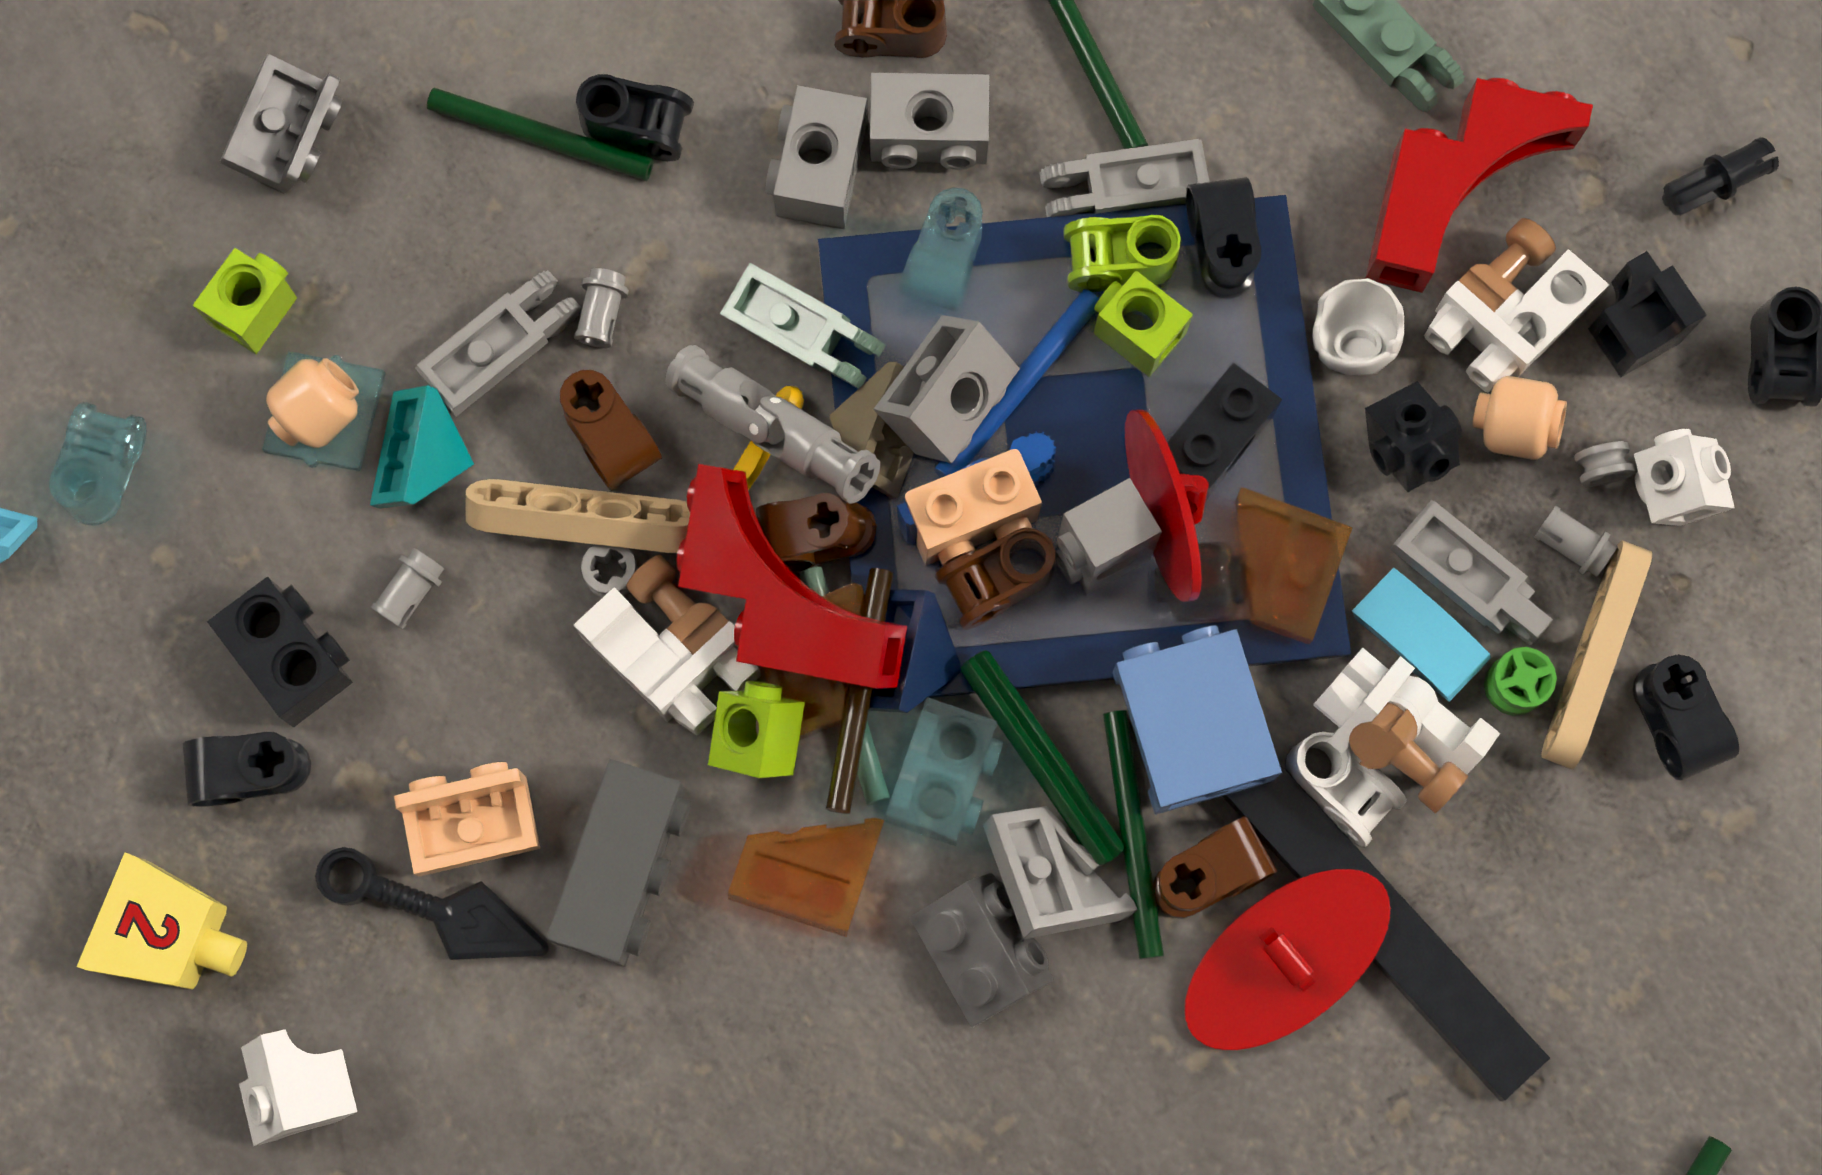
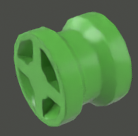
(1531, 674)

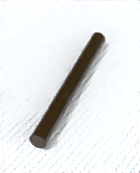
(856, 706)

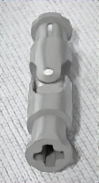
(767, 419)

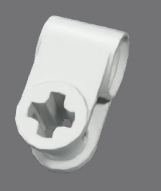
(1345, 788)

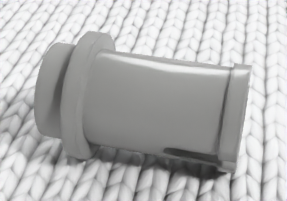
(600, 307)
(1576, 541)
(408, 587)

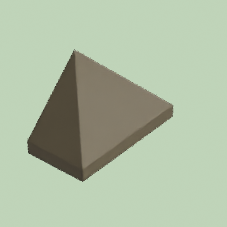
(866, 430)

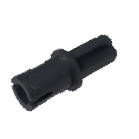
(1720, 177)

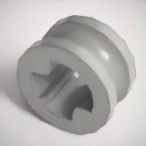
(1604, 464)
(604, 554)

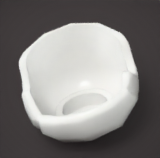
(1358, 327)

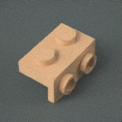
(973, 507)
(468, 818)

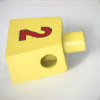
(159, 930)

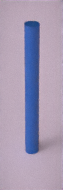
(1028, 375)

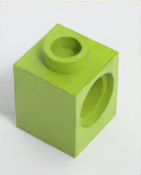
(251, 323)
(1146, 347)
(735, 738)

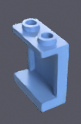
(1196, 718)

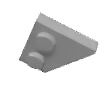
(1050, 875)

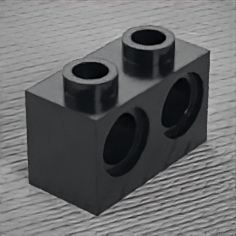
(272, 658)

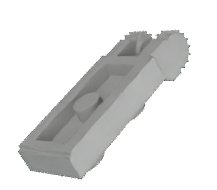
(1128, 178)
(495, 343)

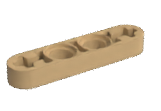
(577, 515)
(1596, 655)

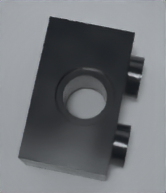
(1223, 426)

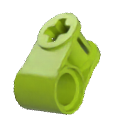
(1116, 251)

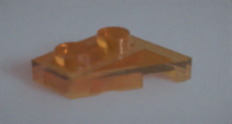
(1288, 563)
(808, 873)

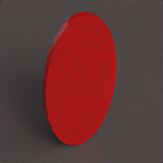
(1173, 500)
(1287, 959)

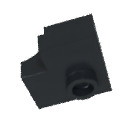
(1649, 315)

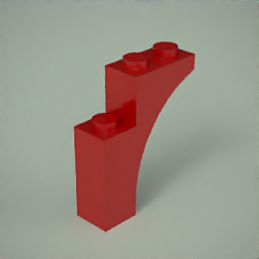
(1436, 173)
(783, 619)

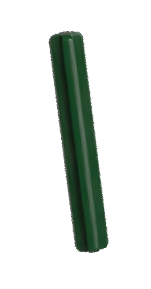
(1042, 757)

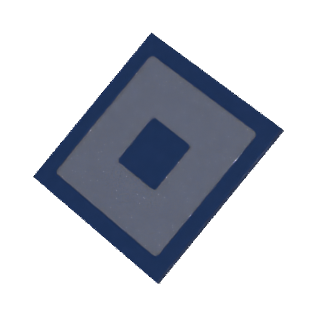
(1083, 405)

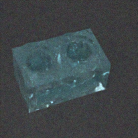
(930, 768)

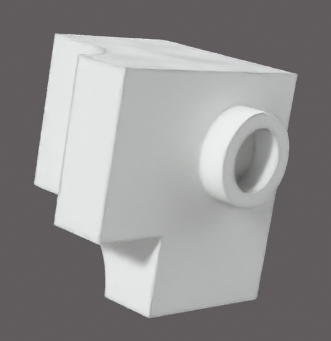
(292, 1088)

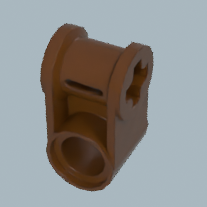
(886, 28)
(611, 435)
(816, 529)
(994, 576)
(1221, 867)

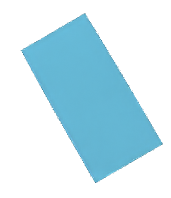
(1421, 634)

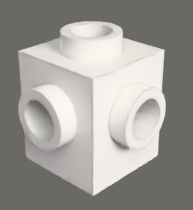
(1683, 478)

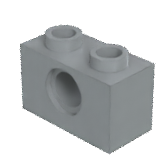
(905, 98)
(821, 190)
(947, 388)
(1106, 537)

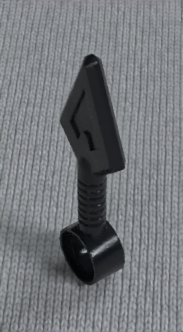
(469, 922)

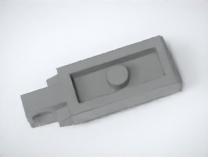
(1471, 573)

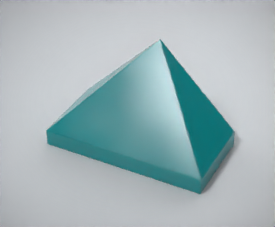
(418, 449)

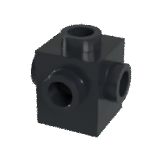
(1413, 437)

